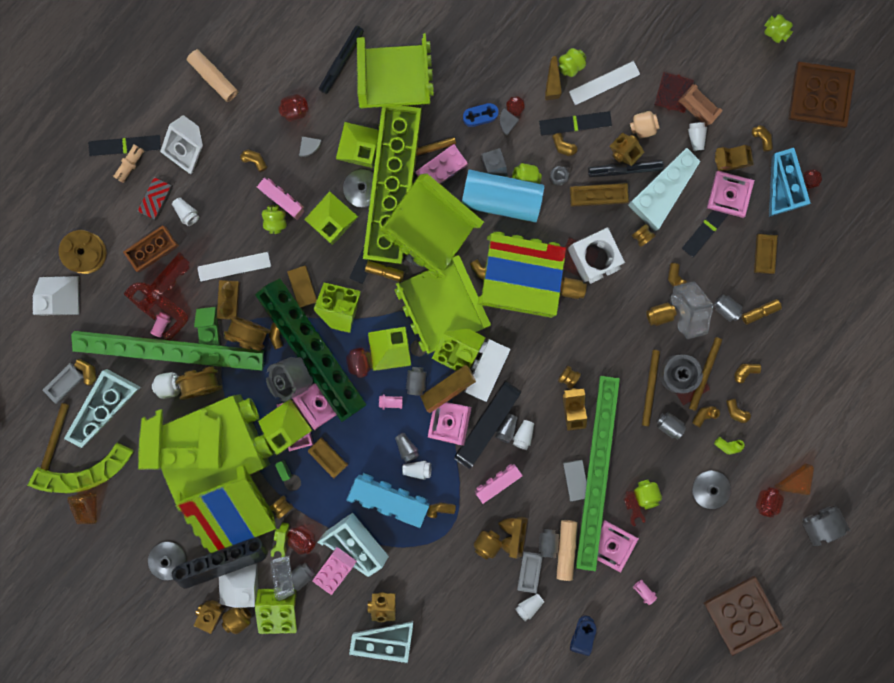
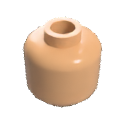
(645, 124)

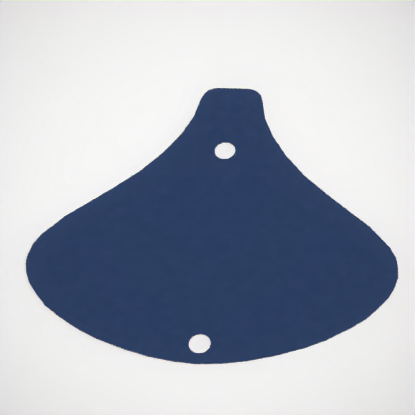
(362, 440)

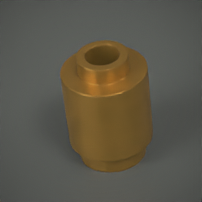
(572, 288)
(661, 314)

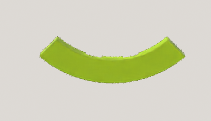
(84, 479)

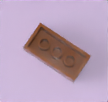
(151, 249)

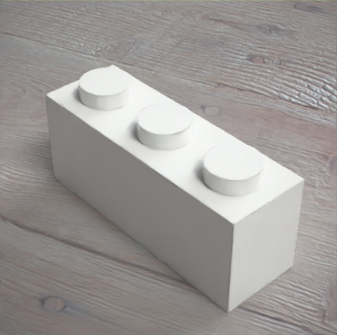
(487, 369)

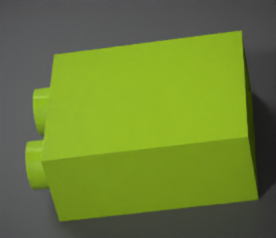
(239, 446)

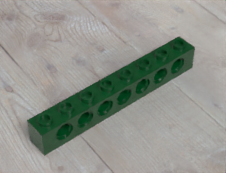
(310, 347)

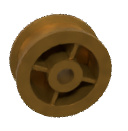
(71, 252)
(247, 333)
(198, 384)

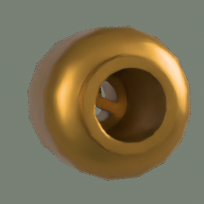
(487, 544)
(236, 620)

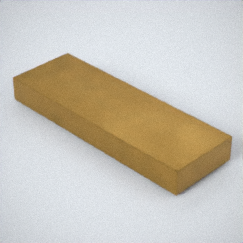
(599, 194)
(448, 388)

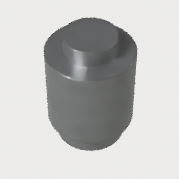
(728, 308)
(416, 381)
(671, 425)
(548, 543)
(302, 575)

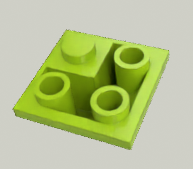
(358, 145)
(331, 218)
(337, 306)
(389, 348)
(458, 348)
(284, 426)

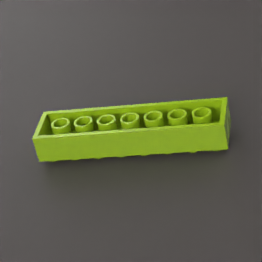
(391, 177)

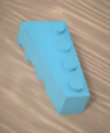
(388, 500)

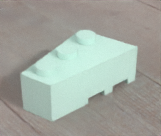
(356, 542)
(383, 642)

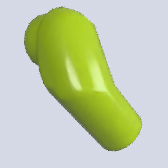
(730, 447)

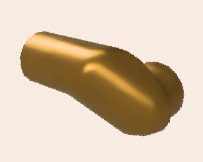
(673, 276)
(274, 337)
(89, 372)
(442, 508)

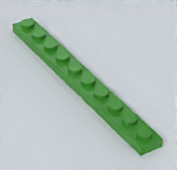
(167, 350)
(597, 473)

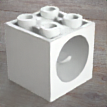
(603, 240)

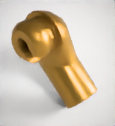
(765, 135)
(563, 147)
(255, 157)
(478, 269)
(744, 370)
(705, 413)
(737, 414)

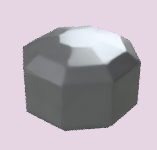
(559, 175)

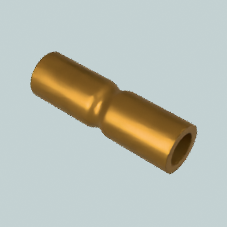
(387, 272)
(764, 310)

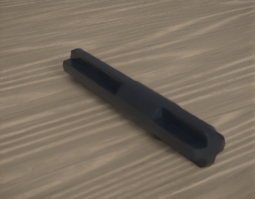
(340, 60)
(624, 168)

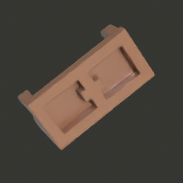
(699, 105)

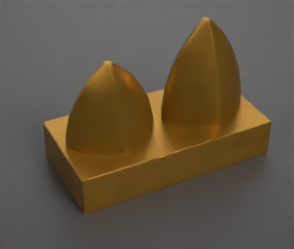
(228, 299)
(517, 528)

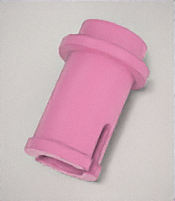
(160, 324)
(390, 402)
(648, 596)

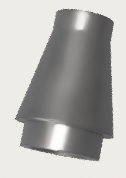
(507, 428)
(406, 448)

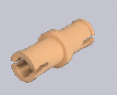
(128, 163)

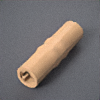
(212, 75)
(567, 549)

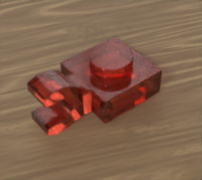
(631, 503)

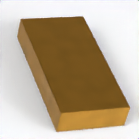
(765, 253)
(302, 286)
(327, 457)

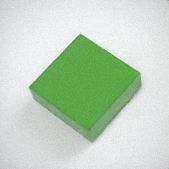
(283, 470)

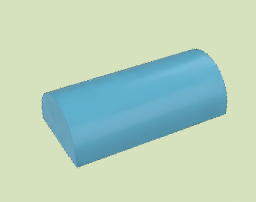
(503, 196)

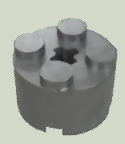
(691, 371)
(288, 378)
(826, 526)

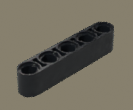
(487, 425)
(210, 562)

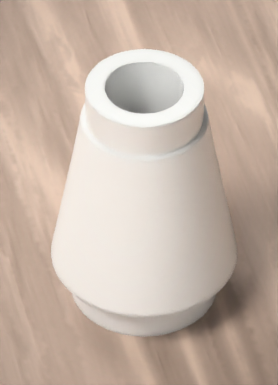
(697, 135)
(186, 213)
(524, 435)
(418, 470)
(529, 607)

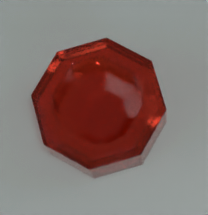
(515, 106)
(812, 178)

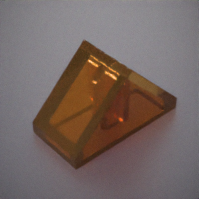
(798, 481)
(84, 508)

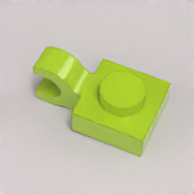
(281, 538)

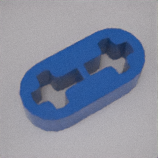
(479, 110)

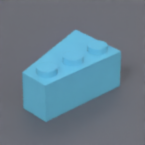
(786, 183)

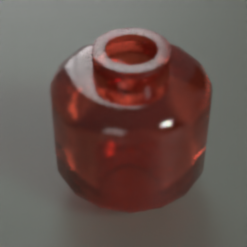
(293, 107)
(359, 362)
(769, 502)
(301, 540)

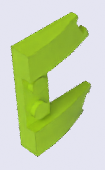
(206, 456)

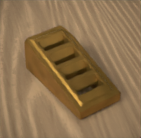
(553, 86)

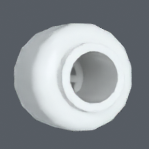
(165, 385)

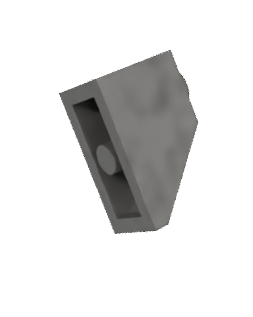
(494, 163)

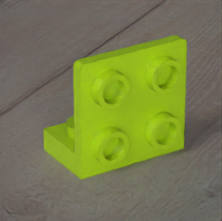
(275, 615)

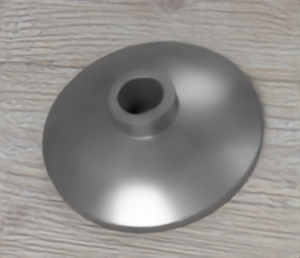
(358, 197)
(703, 485)
(169, 551)

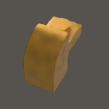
(733, 158)
(575, 409)

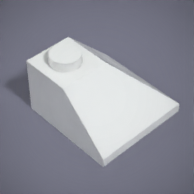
(183, 143)
(56, 296)
(239, 587)

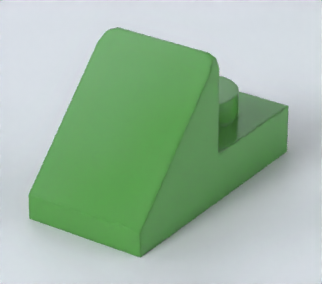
(207, 326)

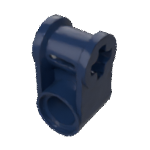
(583, 638)

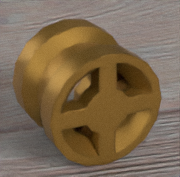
(643, 235)
(569, 377)
(281, 507)

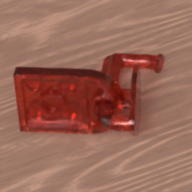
(154, 294)

